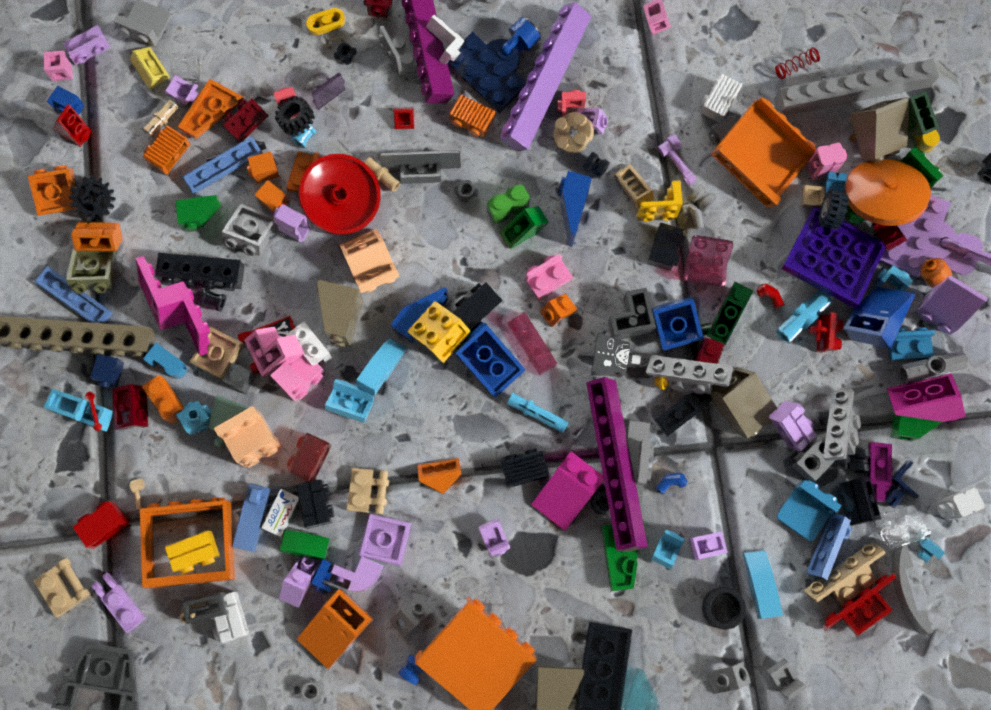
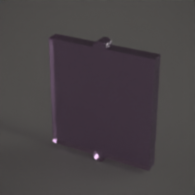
(328, 91)

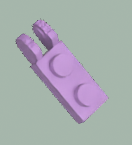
(119, 604)

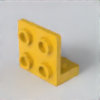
(664, 210)
(439, 331)

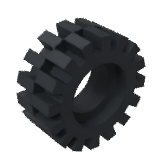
(290, 108)

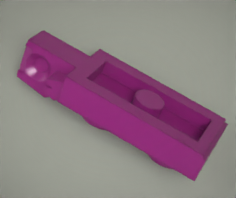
(880, 468)

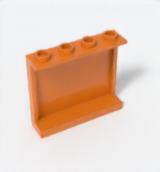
(764, 152)
(476, 657)

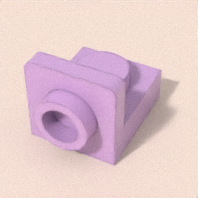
(596, 117)

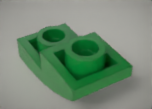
(304, 544)

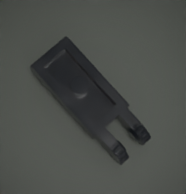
(680, 413)

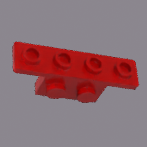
(864, 611)

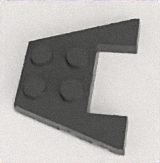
(103, 670)

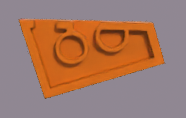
(209, 108)

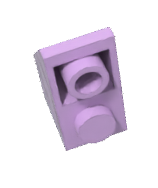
(299, 580)

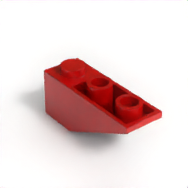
(72, 127)

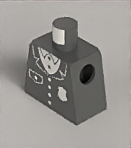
(612, 356)

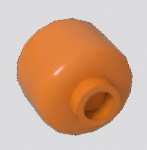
(935, 271)

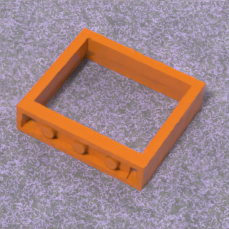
(177, 507)

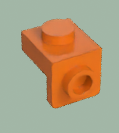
(558, 309)

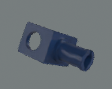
(901, 488)

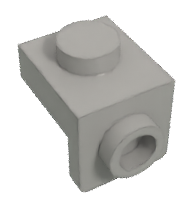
(785, 679)

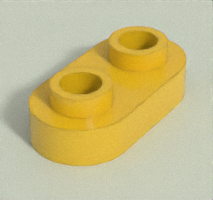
(325, 20)

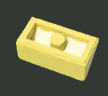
(149, 67)

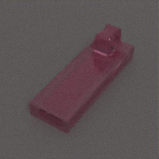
(532, 343)

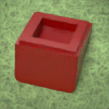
(404, 118)

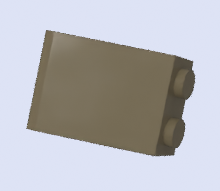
(881, 128)
(340, 311)
(744, 402)
(556, 687)

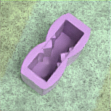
(291, 222)

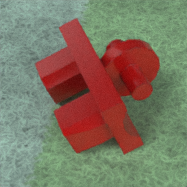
(825, 332)

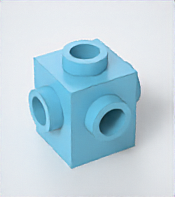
(195, 417)

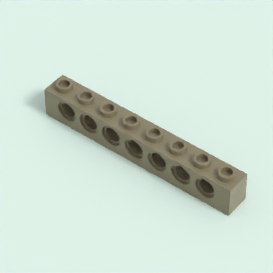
(143, 336)

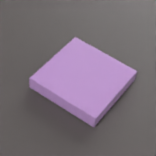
(385, 539)

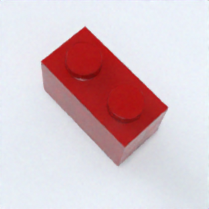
(100, 524)

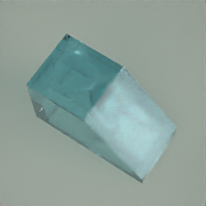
(641, 694)

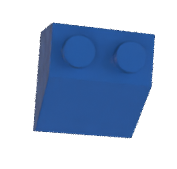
(677, 323)

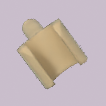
(136, 486)

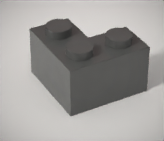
(637, 319)

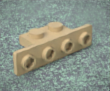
(849, 577)

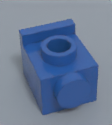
(60, 98)

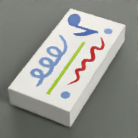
(281, 513)

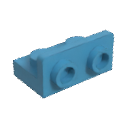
(912, 345)

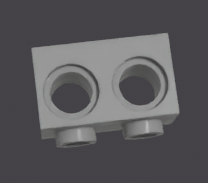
(812, 453)

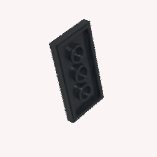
(604, 667)

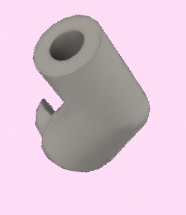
(695, 213)

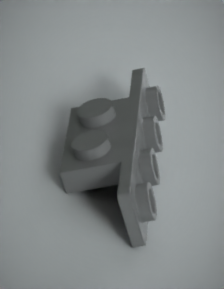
(421, 166)

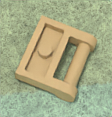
(55, 590)

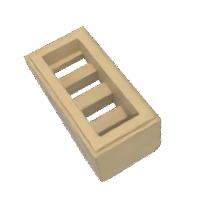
(644, 194)

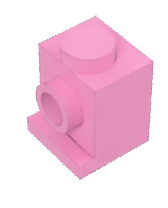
(656, 16)
(57, 66)

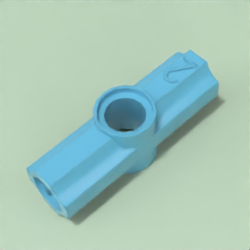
(804, 316)

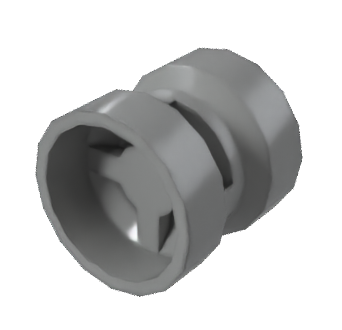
(321, 75)
(702, 198)

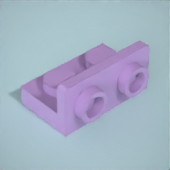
(86, 45)

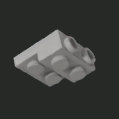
(248, 230)

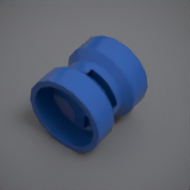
(411, 671)

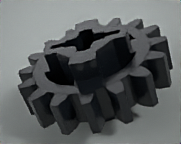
(83, 201)

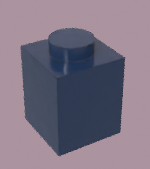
(107, 371)

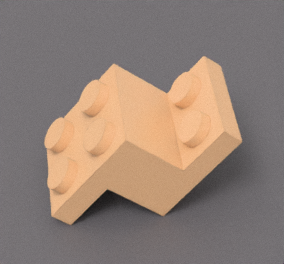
(369, 261)
(248, 437)

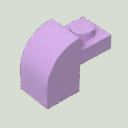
(364, 576)

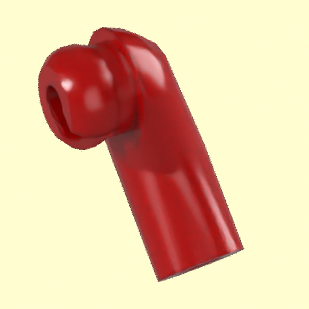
(773, 293)

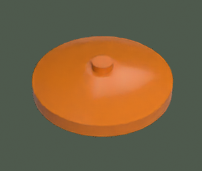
(887, 192)

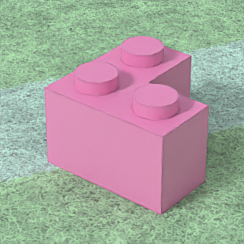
(272, 351)
(298, 377)

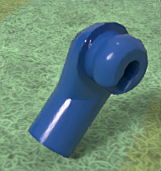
(671, 479)

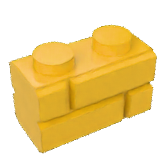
(192, 551)

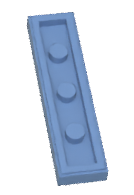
(221, 165)
(80, 303)

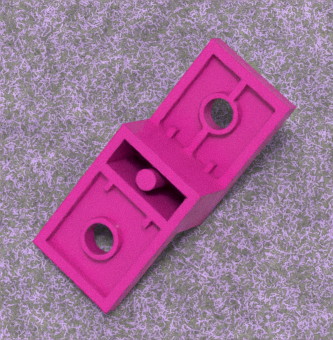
(173, 306)

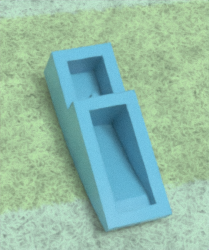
(380, 366)
(77, 409)
(762, 585)

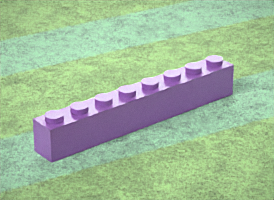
(545, 77)

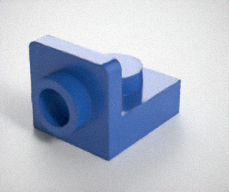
(323, 573)

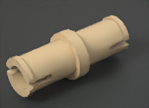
(160, 118)
(383, 175)

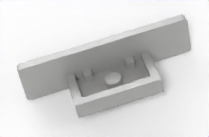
(689, 374)
(842, 426)
(640, 453)

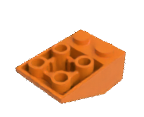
(334, 628)

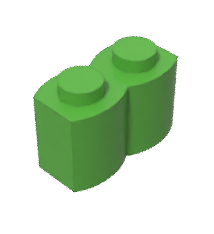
(512, 202)

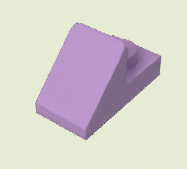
(707, 545)

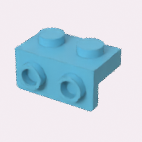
(349, 401)

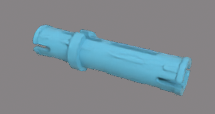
(537, 412)

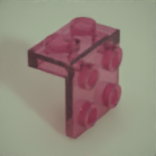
(707, 260)

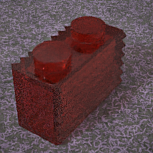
(309, 457)

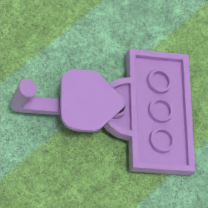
(923, 237)

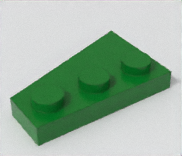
(620, 564)

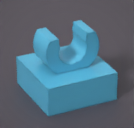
(929, 549)

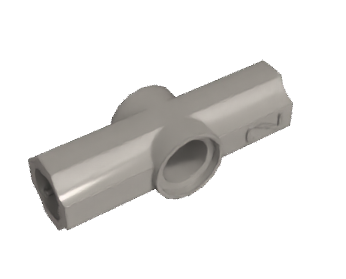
(944, 364)

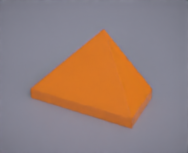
(439, 474)

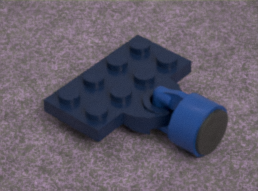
(493, 65)

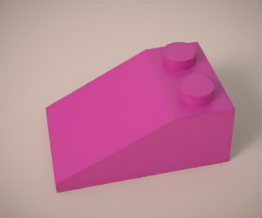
(928, 399)
(568, 491)

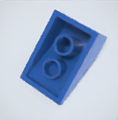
(573, 195)
(488, 359)

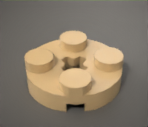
(562, 132)

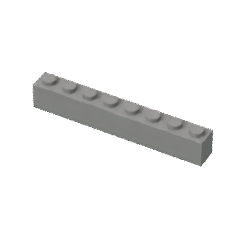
(856, 87)

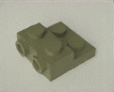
(91, 271)

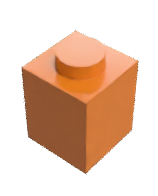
(262, 167)
(271, 197)

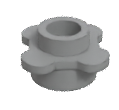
(306, 695)

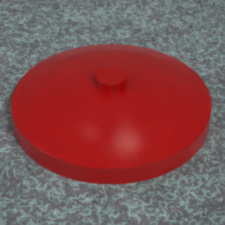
(339, 194)

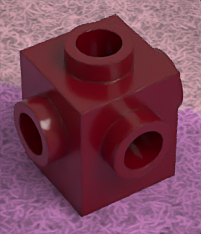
(378, 8)

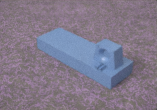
(251, 518)
(834, 532)

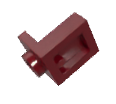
(889, 235)

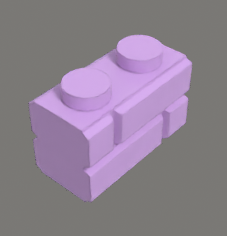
(793, 425)

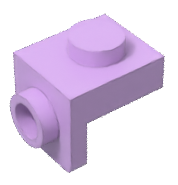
(181, 90)
(494, 537)

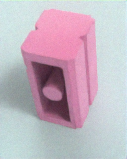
(826, 160)

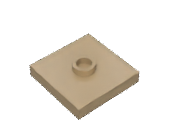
(221, 354)

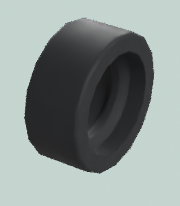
(740, 605)

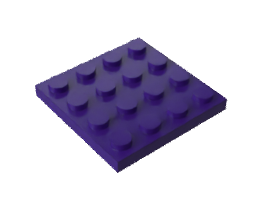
(834, 259)

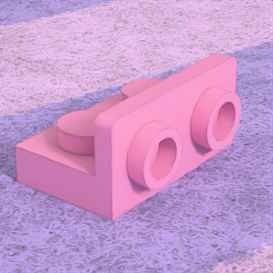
(547, 276)

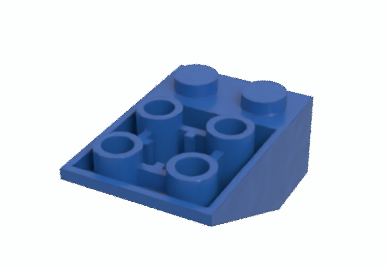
(879, 317)

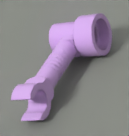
(669, 148)

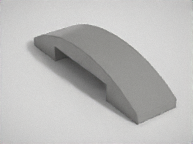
(903, 591)

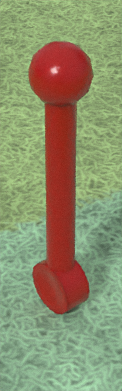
(90, 396)

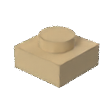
(812, 196)

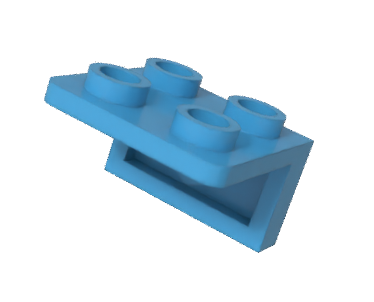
(807, 509)

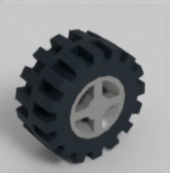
(833, 209)

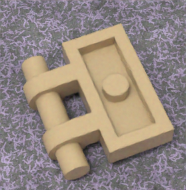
(361, 489)

